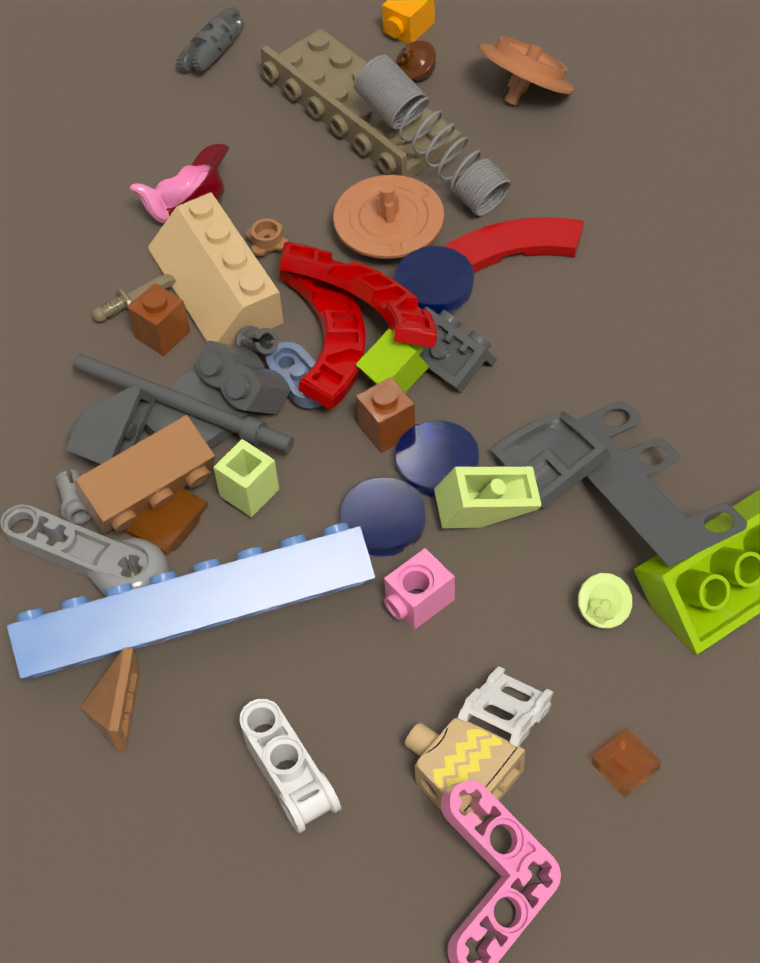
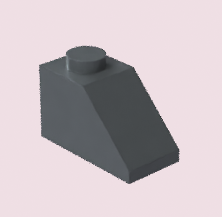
(110, 425)

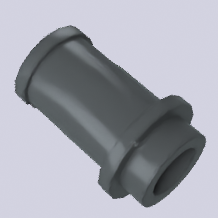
(260, 337)

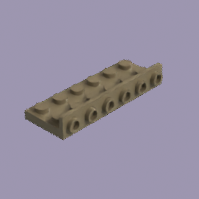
(321, 78)

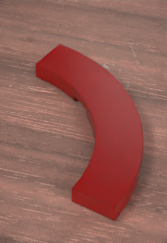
(525, 235)
(388, 297)
(343, 339)

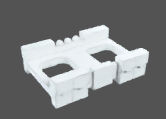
(524, 712)

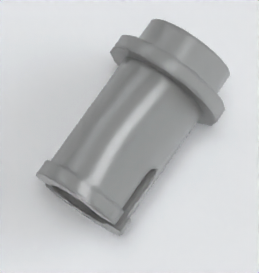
(71, 507)

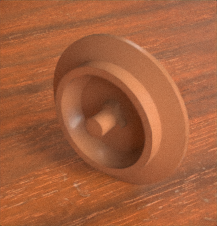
(528, 65)
(388, 216)

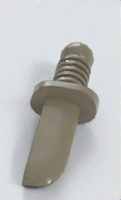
(109, 309)

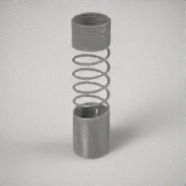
(401, 102)

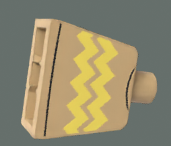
(462, 755)

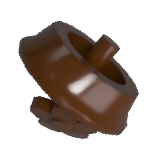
(417, 60)

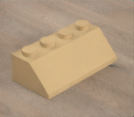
(215, 271)

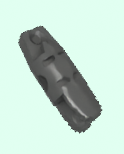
(211, 41)

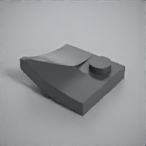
(557, 450)

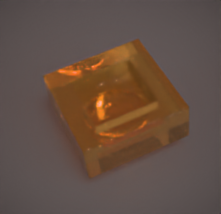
(626, 762)

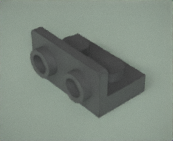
(455, 353)

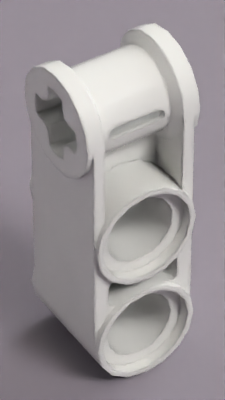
(301, 789)

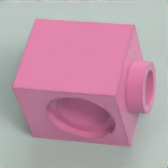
(420, 573)

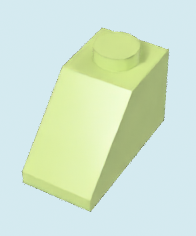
(485, 495)

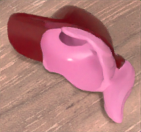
(189, 184)

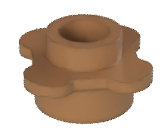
(266, 236)

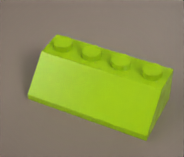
(712, 589)

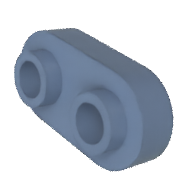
(301, 362)

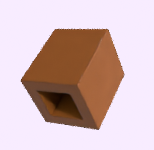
(158, 319)
(385, 414)

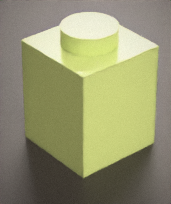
(246, 478)

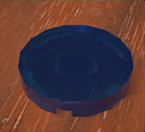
(437, 277)
(432, 451)
(387, 512)

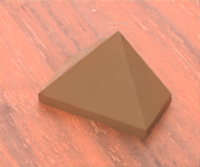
(113, 700)

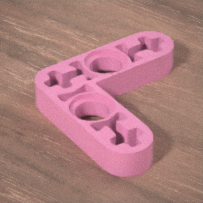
(512, 867)

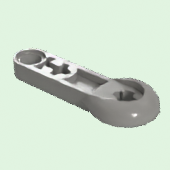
(85, 550)

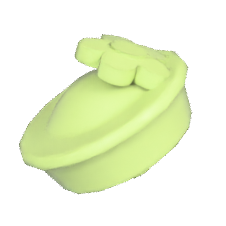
(605, 600)

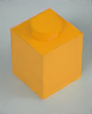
(407, 18)

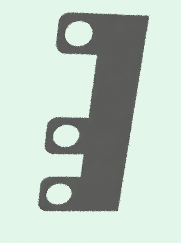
(627, 487)

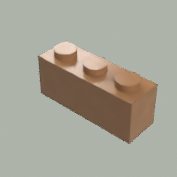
(145, 475)

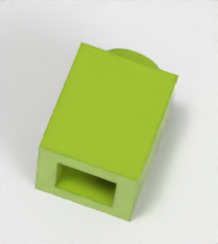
(393, 360)

